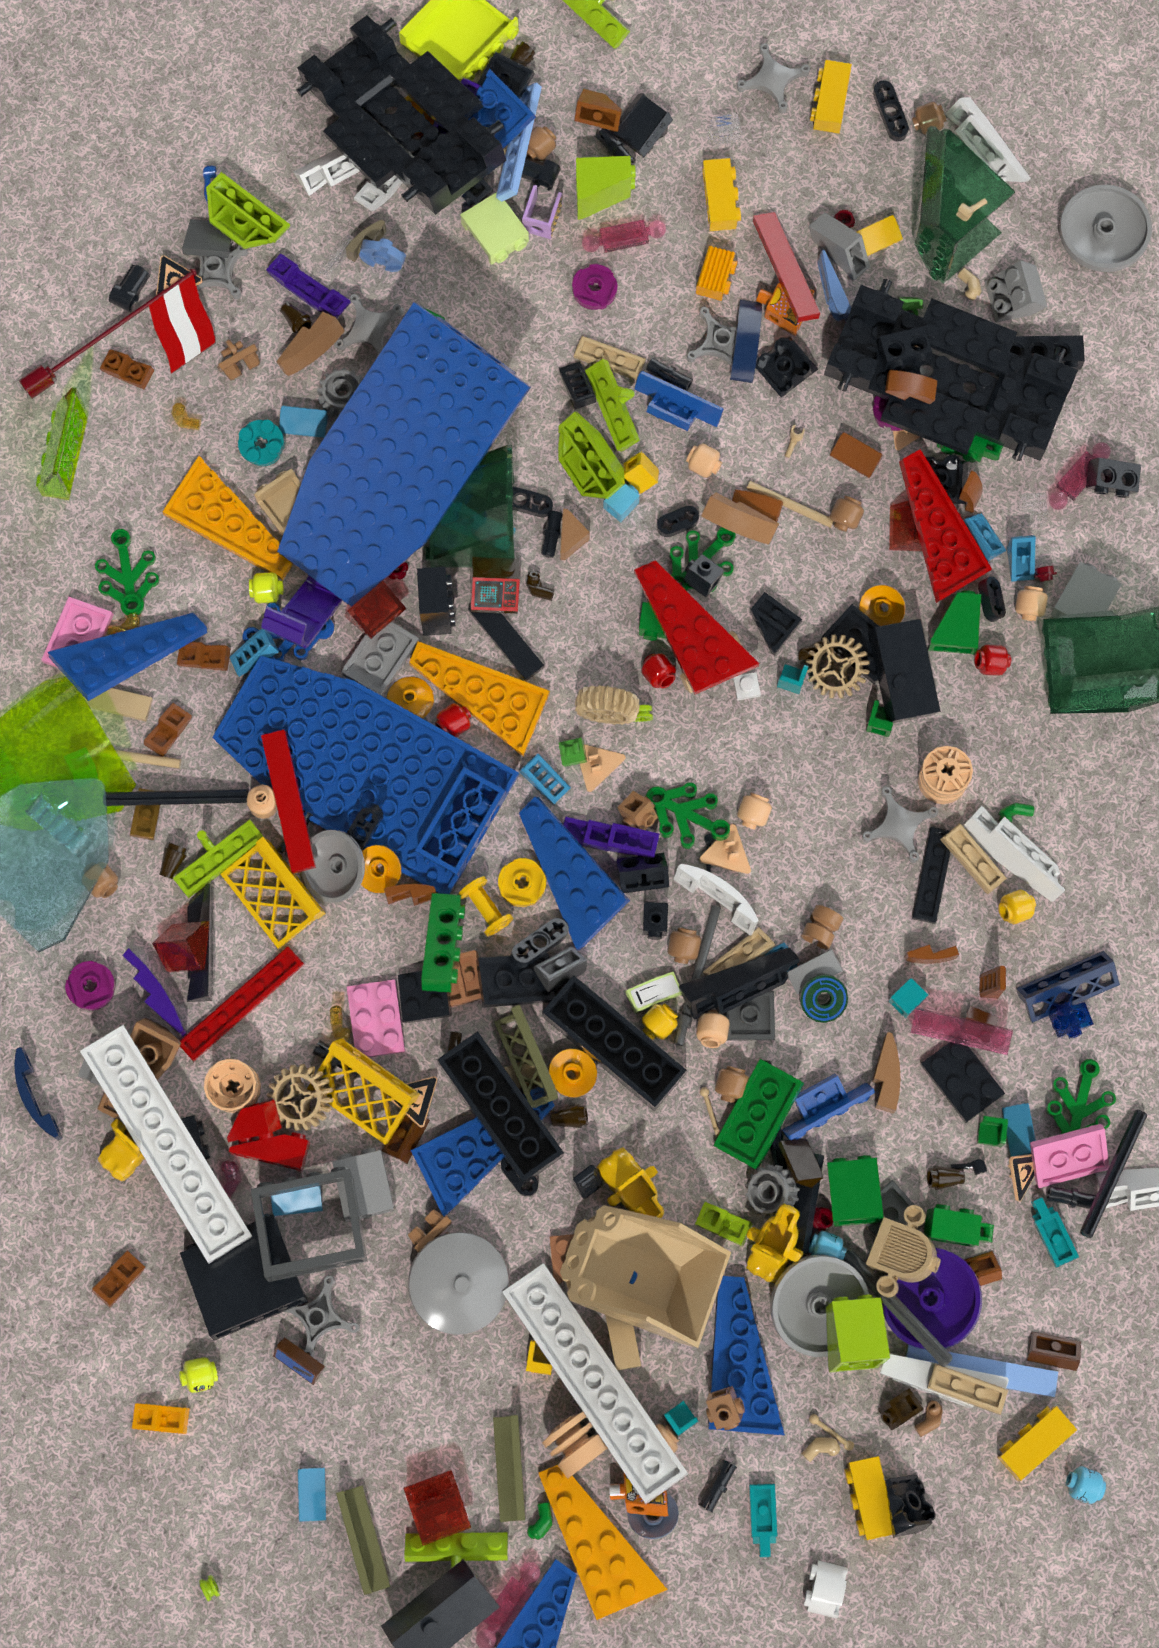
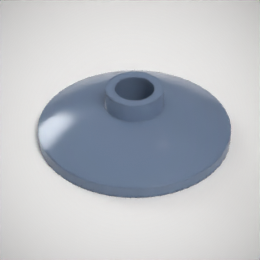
(655, 1529)

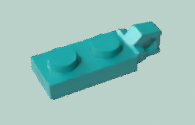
(1053, 1234)
(763, 1517)

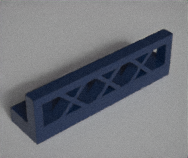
(1068, 980)

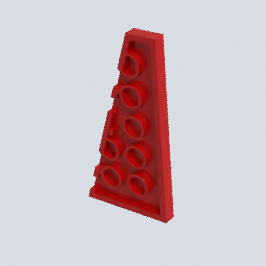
(945, 540)
(697, 640)

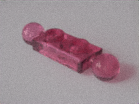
(624, 236)
(1075, 479)
(510, 1602)

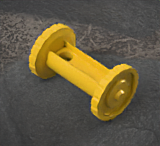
(485, 906)

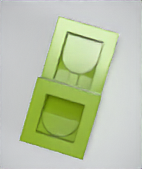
(723, 1223)

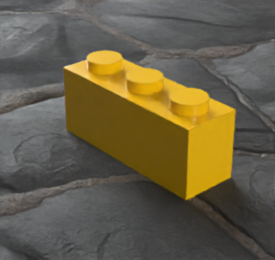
(831, 96)
(720, 194)
(1036, 1442)
(869, 1497)

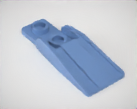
(833, 291)

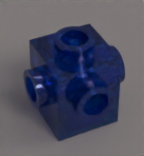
(1071, 1020)

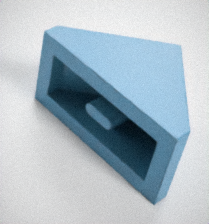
(1021, 557)

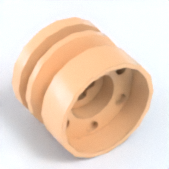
(939, 786)
(219, 1081)
(575, 1444)

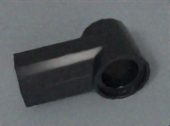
(541, 173)
(127, 292)

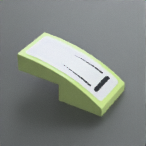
(653, 992)

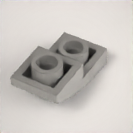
(824, 963)

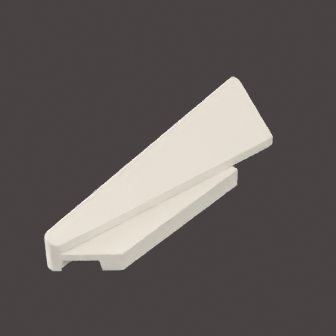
(985, 141)
(328, 169)
(1135, 1187)

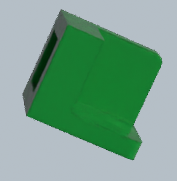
(878, 722)
(992, 1131)

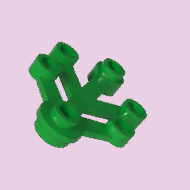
(693, 554)
(127, 577)
(685, 811)
(1079, 1108)

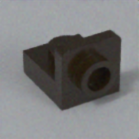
(900, 1409)

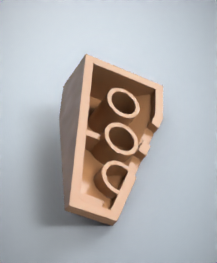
(158, 1049)

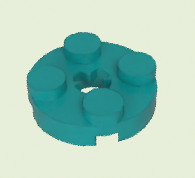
(261, 429)

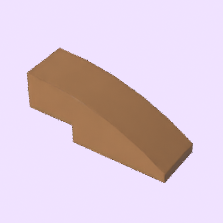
(310, 344)
(739, 519)
(888, 1075)

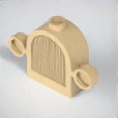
(902, 1252)

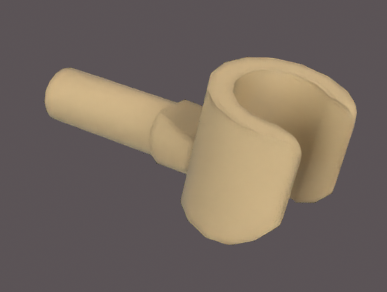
(965, 212)
(794, 439)

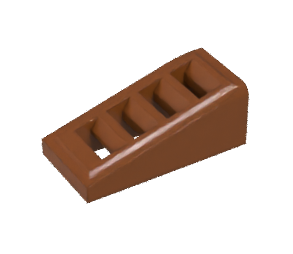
(992, 982)

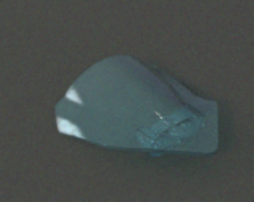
(51, 855)

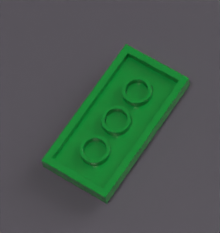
(758, 1114)

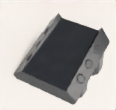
(642, 125)
(785, 366)
(952, 475)
(908, 1506)

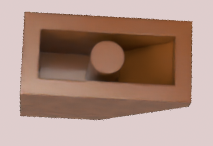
(597, 110)

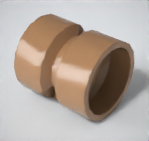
(823, 924)

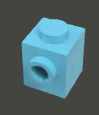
(622, 502)

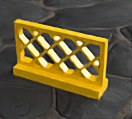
(291, 882)
(378, 1077)

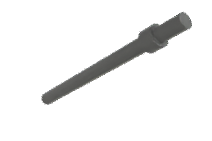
(685, 1020)

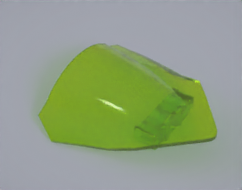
(58, 739)

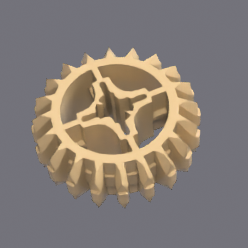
(842, 676)
(607, 705)
(297, 1088)

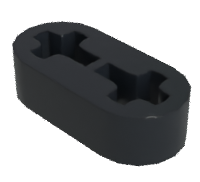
(679, 526)
(991, 599)
(514, 1180)

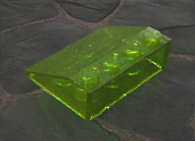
(63, 447)

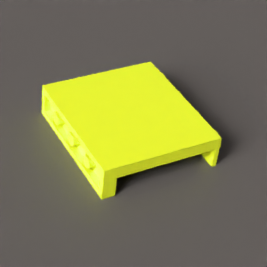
(459, 34)

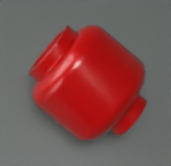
(992, 660)
(658, 670)
(454, 719)

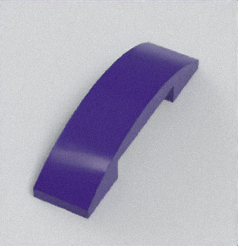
(306, 288)

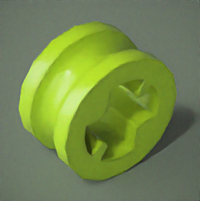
(644, 714)
(209, 1588)

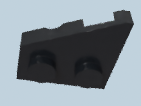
(774, 621)

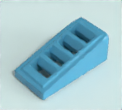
(255, 642)
(532, 778)

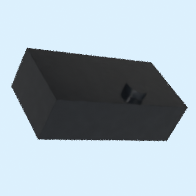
(904, 671)
(442, 1611)

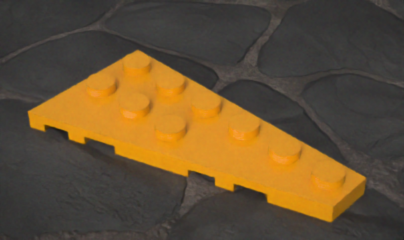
(220, 516)
(494, 698)
(603, 1558)

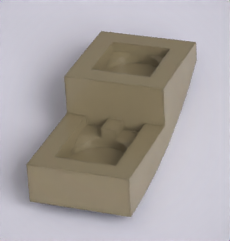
(373, 232)

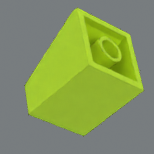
(602, 183)
(856, 1334)

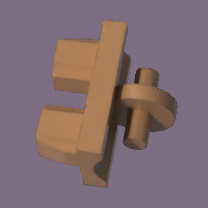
(229, 366)
(438, 1223)

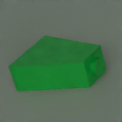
(959, 626)

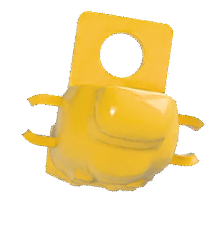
(121, 1154)
(630, 1183)
(774, 1244)

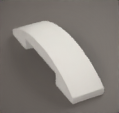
(375, 197)
(694, 877)

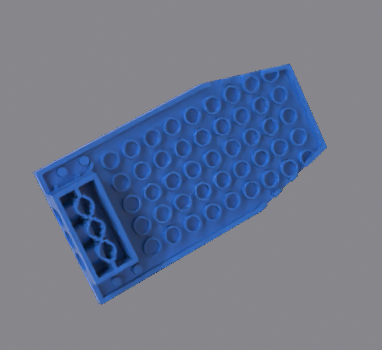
(398, 455)
(365, 750)

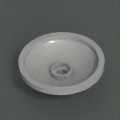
(327, 880)

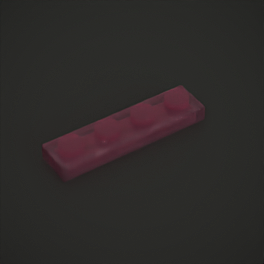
(961, 1031)

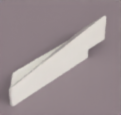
(1015, 852)
(917, 1375)

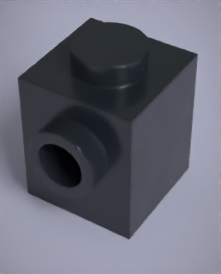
(477, 193)
(703, 575)
(655, 920)

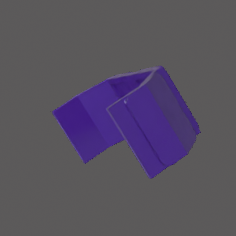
(303, 614)

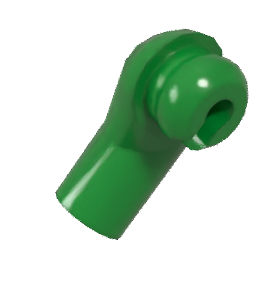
(1016, 809)
(543, 1524)

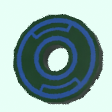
(833, 1008)

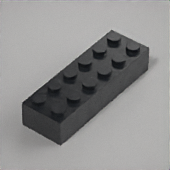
(614, 1043)
(500, 1108)

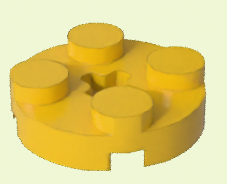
(514, 871)

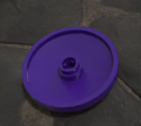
(943, 1302)

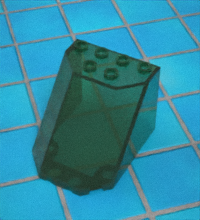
(947, 179)
(479, 517)
(1102, 660)

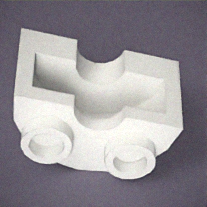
(827, 1589)

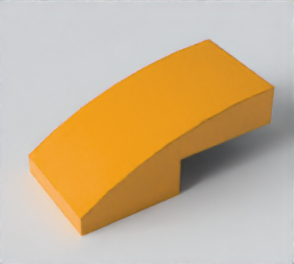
(160, 1418)

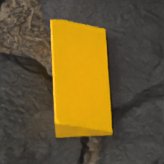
(880, 235)

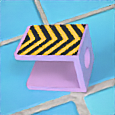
(547, 228)

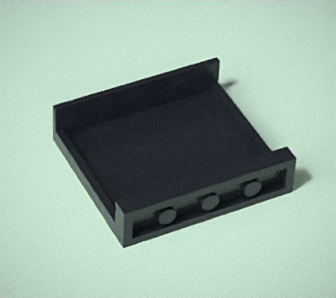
(234, 1288)

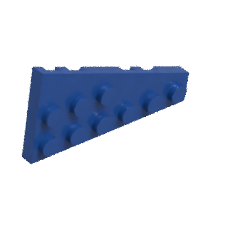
(502, 105)
(111, 659)
(578, 883)
(463, 1158)
(741, 1360)
(544, 1612)

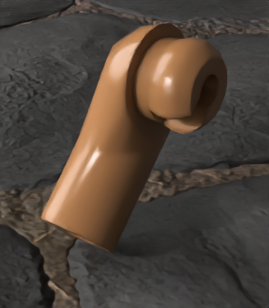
(932, 1419)

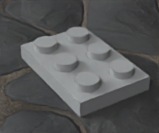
(380, 658)

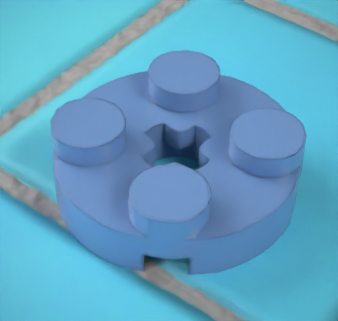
(382, 253)

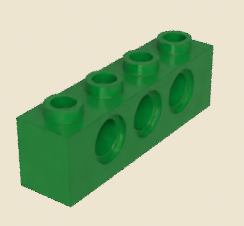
(441, 977)

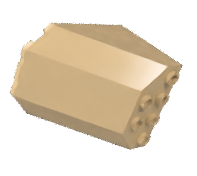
(674, 1268)

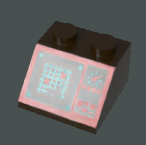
(494, 585)

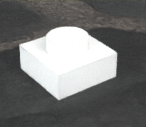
(746, 686)

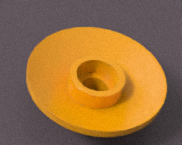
(874, 598)
(422, 692)
(374, 879)
(581, 1065)

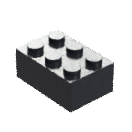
(435, 601)

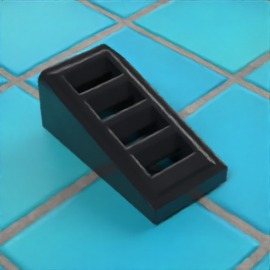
(582, 400)
(587, 1182)

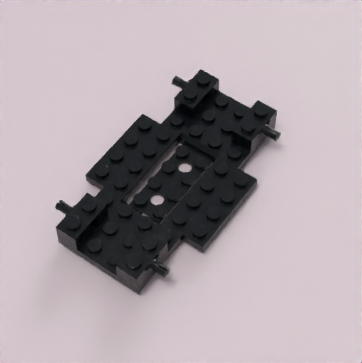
(364, 79)
(1010, 410)

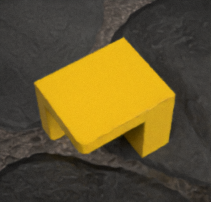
(641, 472)
(537, 1360)

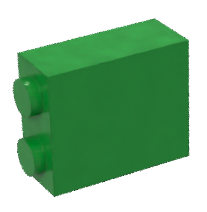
(855, 1191)

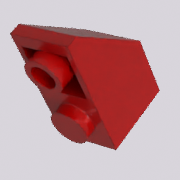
(255, 1120)

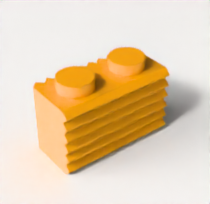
(715, 273)

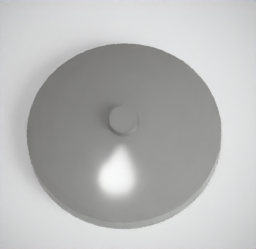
(1105, 228)
(458, 1283)
(802, 1298)

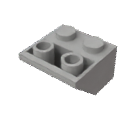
(1016, 292)

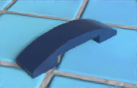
(746, 341)
(22, 1069)

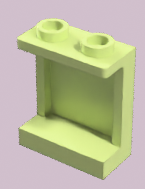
(495, 228)

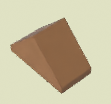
(573, 535)

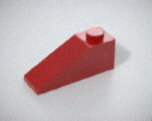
(277, 1150)

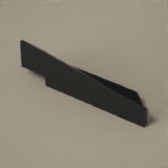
(201, 980)
(738, 983)

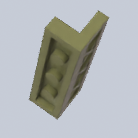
(535, 1056)
(509, 1468)
(363, 1540)

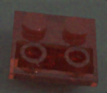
(437, 1507)

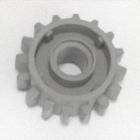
(332, 385)
(759, 1190)

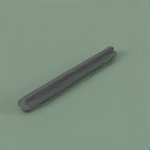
(902, 1313)

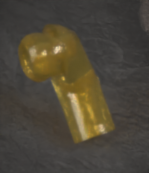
(182, 419)
(131, 622)
(337, 1024)

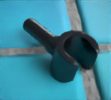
(977, 1165)

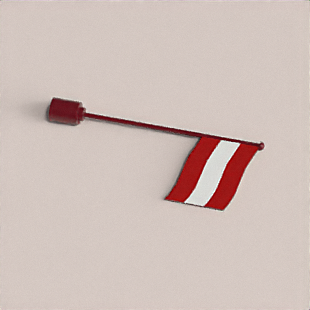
(177, 319)

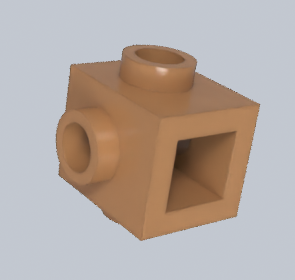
(637, 811)
(724, 1408)

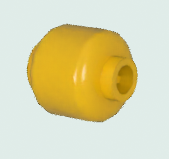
(1017, 907)
(659, 1021)

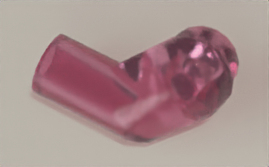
(232, 1177)

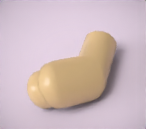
(972, 282)
(821, 1445)

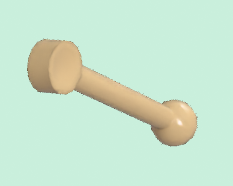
(705, 1092)
(848, 1445)

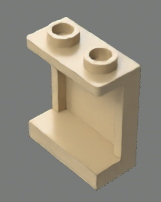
(279, 498)

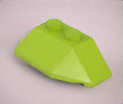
(242, 215)
(588, 458)

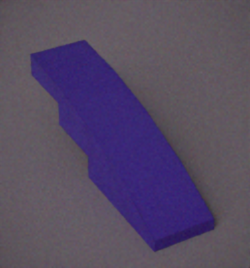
(613, 837)
(158, 999)

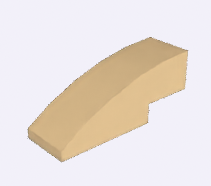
(623, 1344)

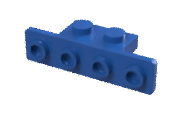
(676, 404)
(823, 1102)

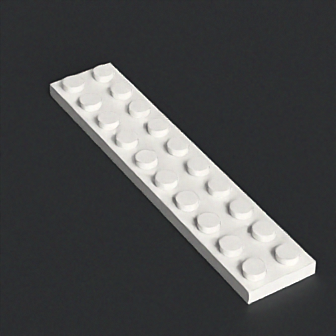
(166, 1144)
(595, 1383)

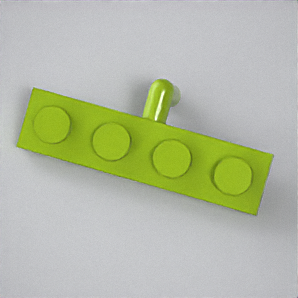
(600, 20)
(612, 404)
(217, 857)
(459, 1546)

